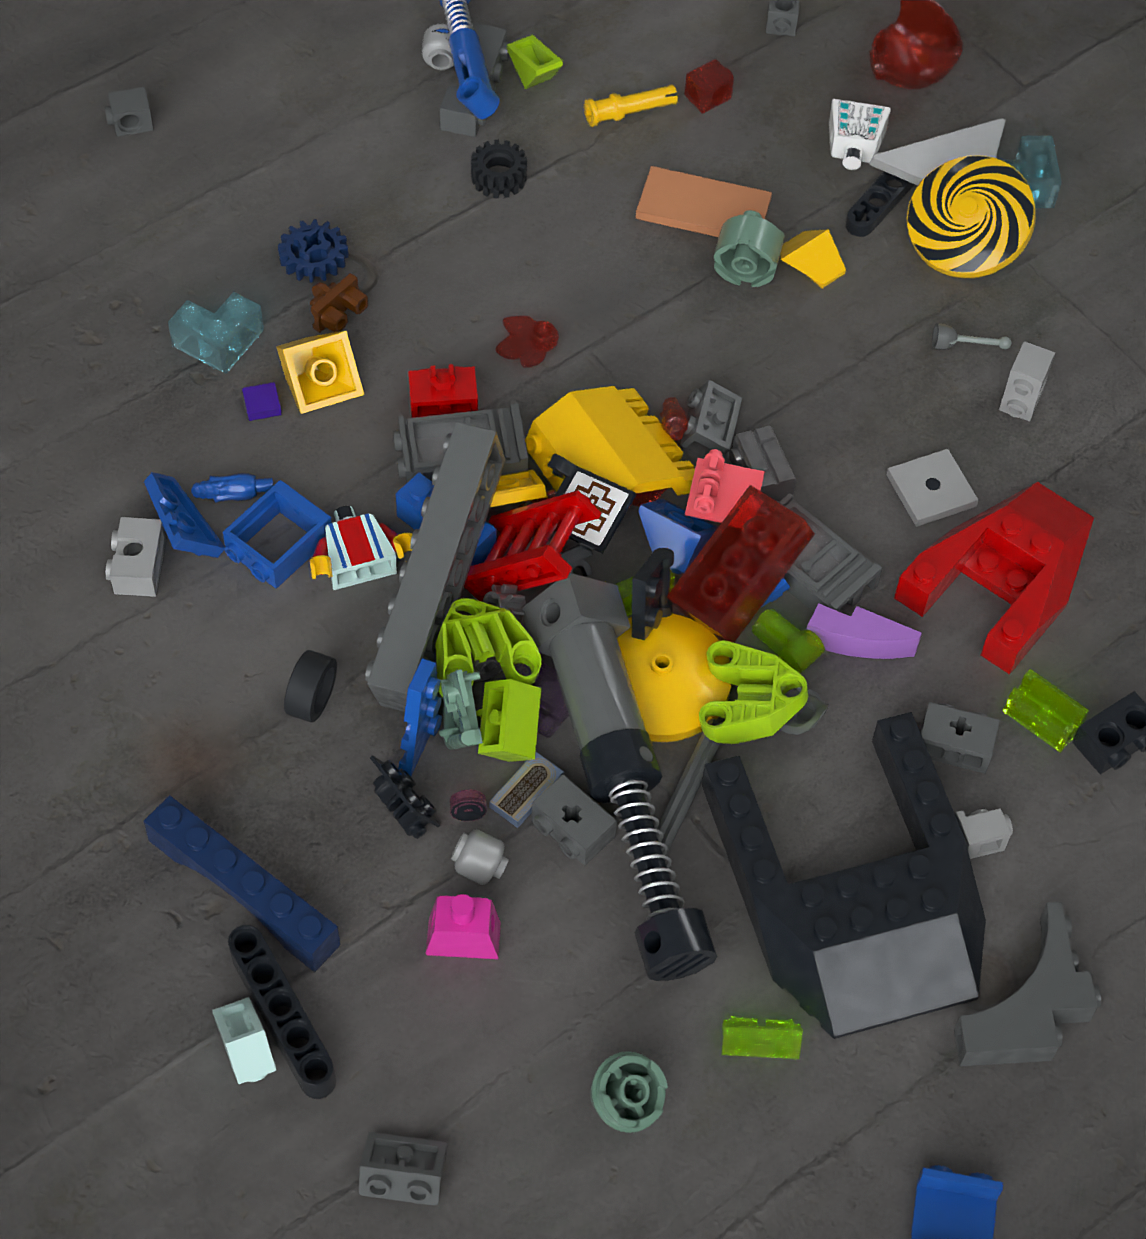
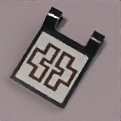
(605, 495)

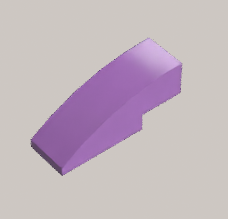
(863, 634)

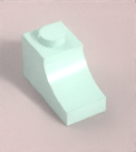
(244, 1041)

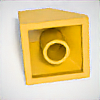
(320, 370)

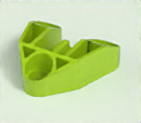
(484, 634)
(761, 690)

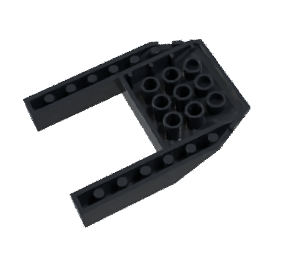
(873, 936)

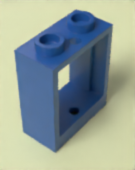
(295, 507)

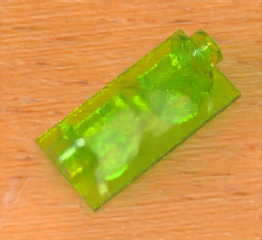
(773, 1040)

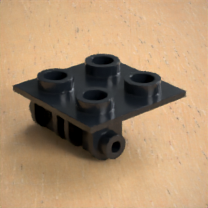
(396, 792)

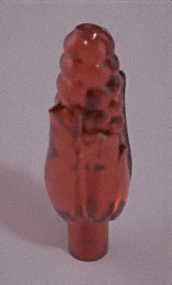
(674, 418)

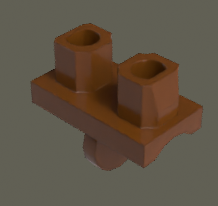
(333, 300)

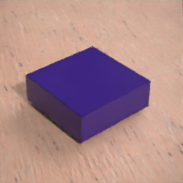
(261, 401)

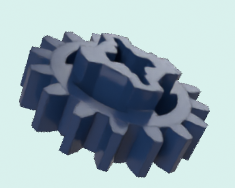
(313, 250)

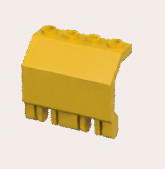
(611, 438)

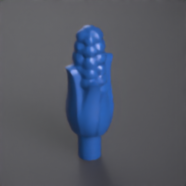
(231, 487)

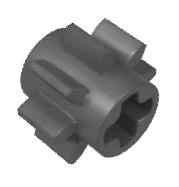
(506, 598)

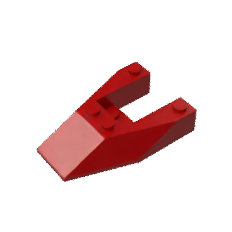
(1017, 550)

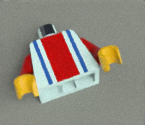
(357, 549)

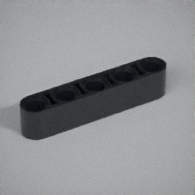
(286, 1027)

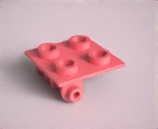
(718, 487)

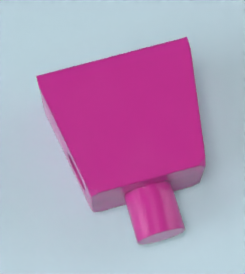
(463, 928)

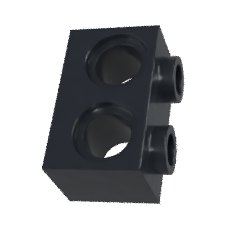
(1113, 727)

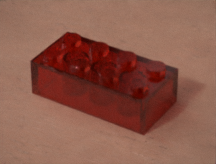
(741, 564)

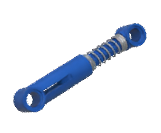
(470, 66)

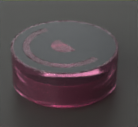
(468, 805)

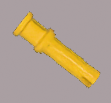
(616, 106)

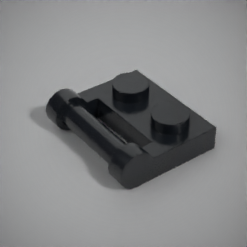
(650, 593)

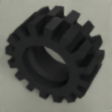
(499, 182)

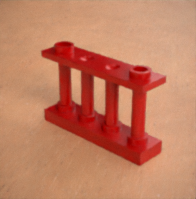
(540, 562)

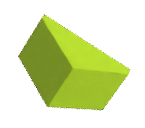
(533, 61)

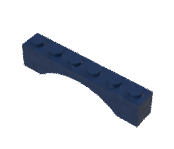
(285, 914)

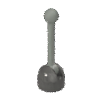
(945, 337)

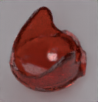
(917, 47)

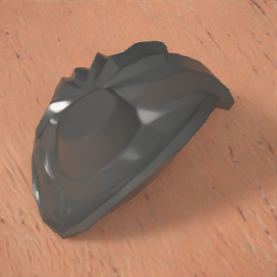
(808, 716)

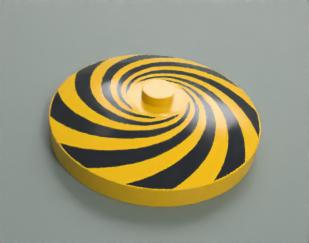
(971, 216)

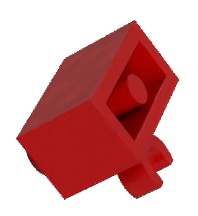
(442, 391)

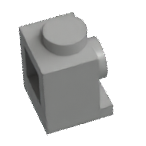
(985, 831)

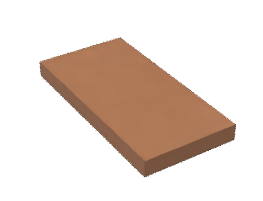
(696, 201)

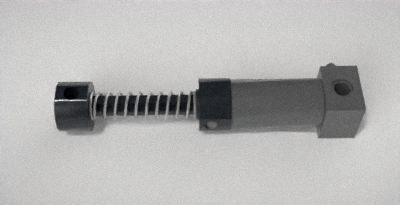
(579, 628)

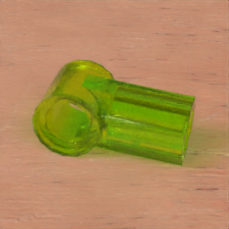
(793, 646)

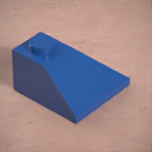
(670, 528)

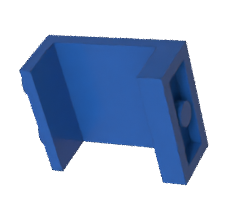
(954, 1205)

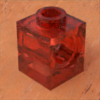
(709, 86)

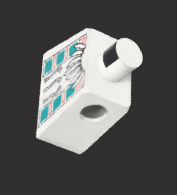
(856, 131)

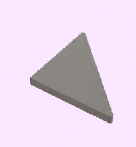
(920, 158)

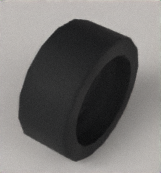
(310, 686)

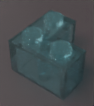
(1039, 166)
(218, 336)

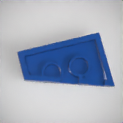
(181, 518)

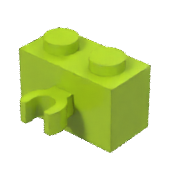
(509, 720)

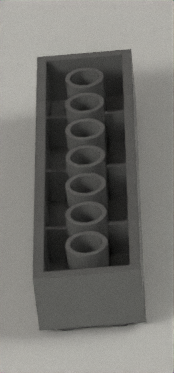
(438, 560)

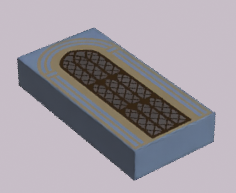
(528, 783)

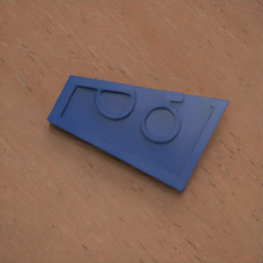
(421, 714)

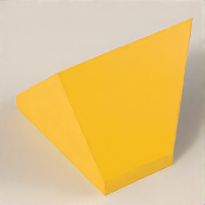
(815, 256)

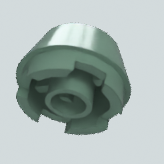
(628, 1091)

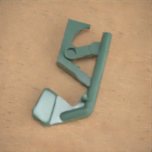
(459, 711)

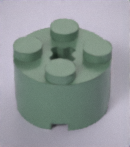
(748, 249)

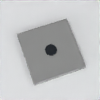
(932, 487)

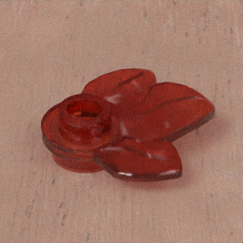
(525, 340)

